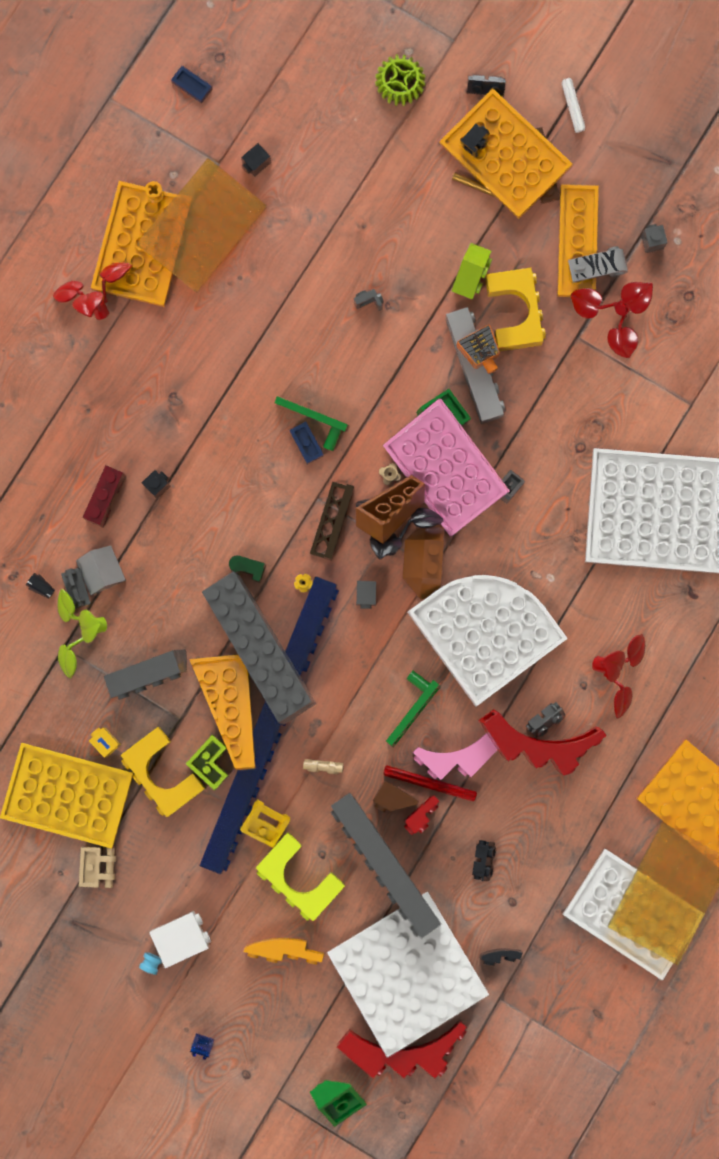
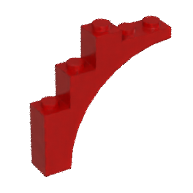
(538, 752)
(429, 1055)

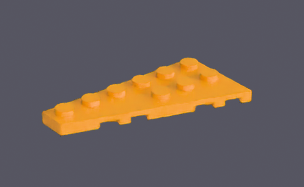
(228, 696)

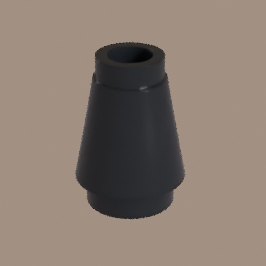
(40, 586)

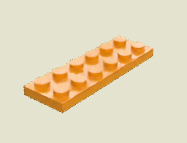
(576, 233)

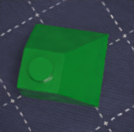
(337, 1100)

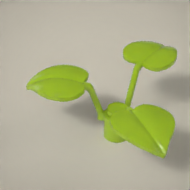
(89, 629)

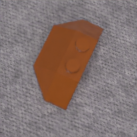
(424, 560)

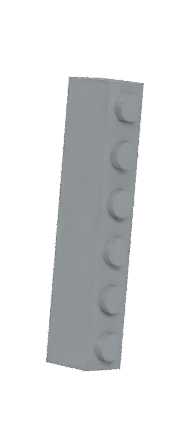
(479, 382)

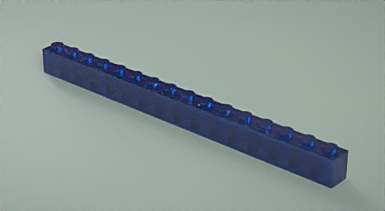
(267, 732)

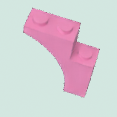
(468, 759)

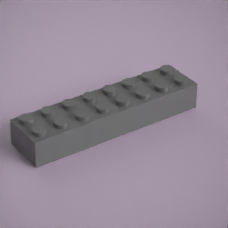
(259, 648)
(385, 864)

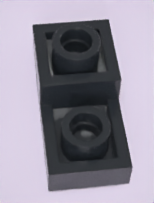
(494, 956)

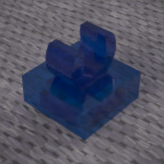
(202, 1046)

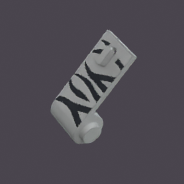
(600, 264)

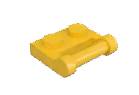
(261, 829)

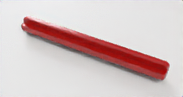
(430, 783)

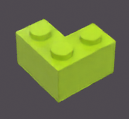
(473, 267)
(204, 762)

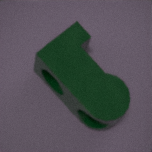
(252, 567)

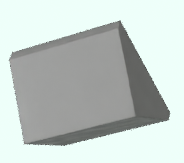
(100, 569)

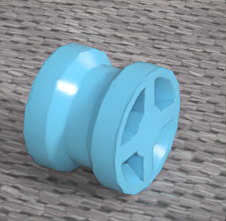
(150, 963)

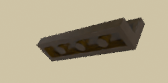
(337, 526)

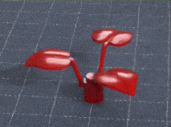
(634, 298)
(95, 301)
(612, 666)

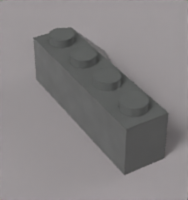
(146, 673)

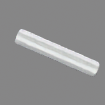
(573, 105)

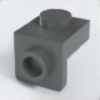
(364, 298)

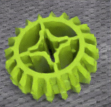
(388, 88)

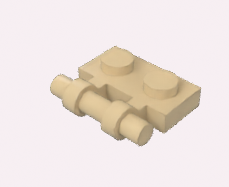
(317, 765)
(90, 867)

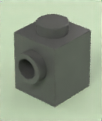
(654, 238)

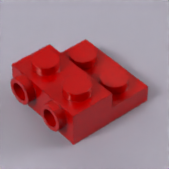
(417, 819)

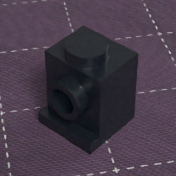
(475, 140)

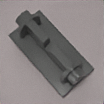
(75, 587)
(553, 715)

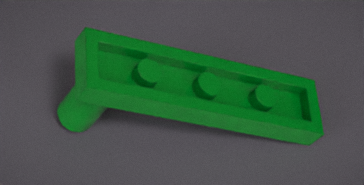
(336, 426)
(429, 691)

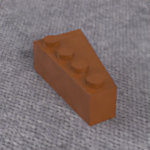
(391, 508)

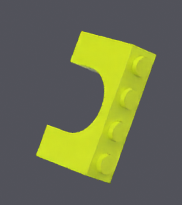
(310, 902)

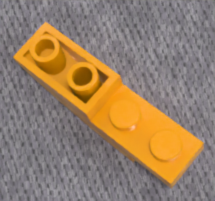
(277, 947)

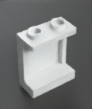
(180, 939)

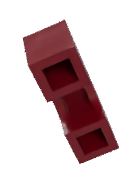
(106, 488)

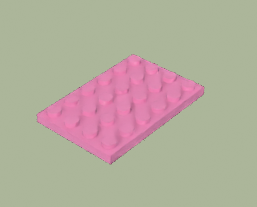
(454, 471)

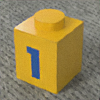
(104, 741)

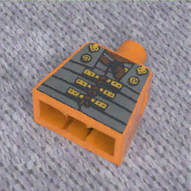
(480, 349)

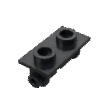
(478, 85)
(484, 868)

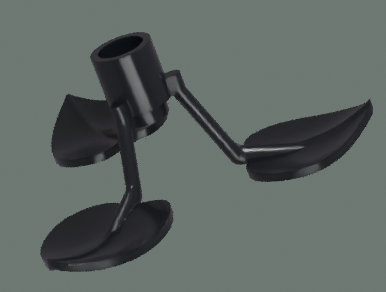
(421, 517)

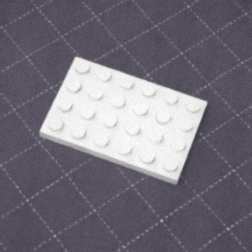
(596, 904)

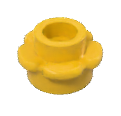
(298, 583)

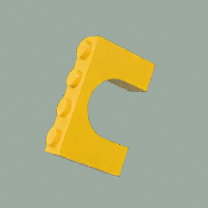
(521, 284)
(138, 759)

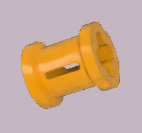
(156, 187)

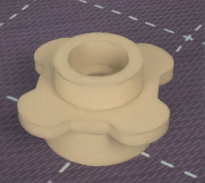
(389, 469)

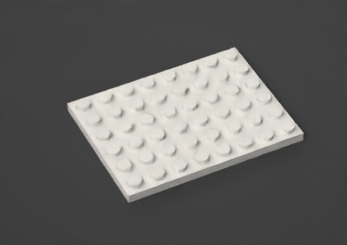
(653, 511)

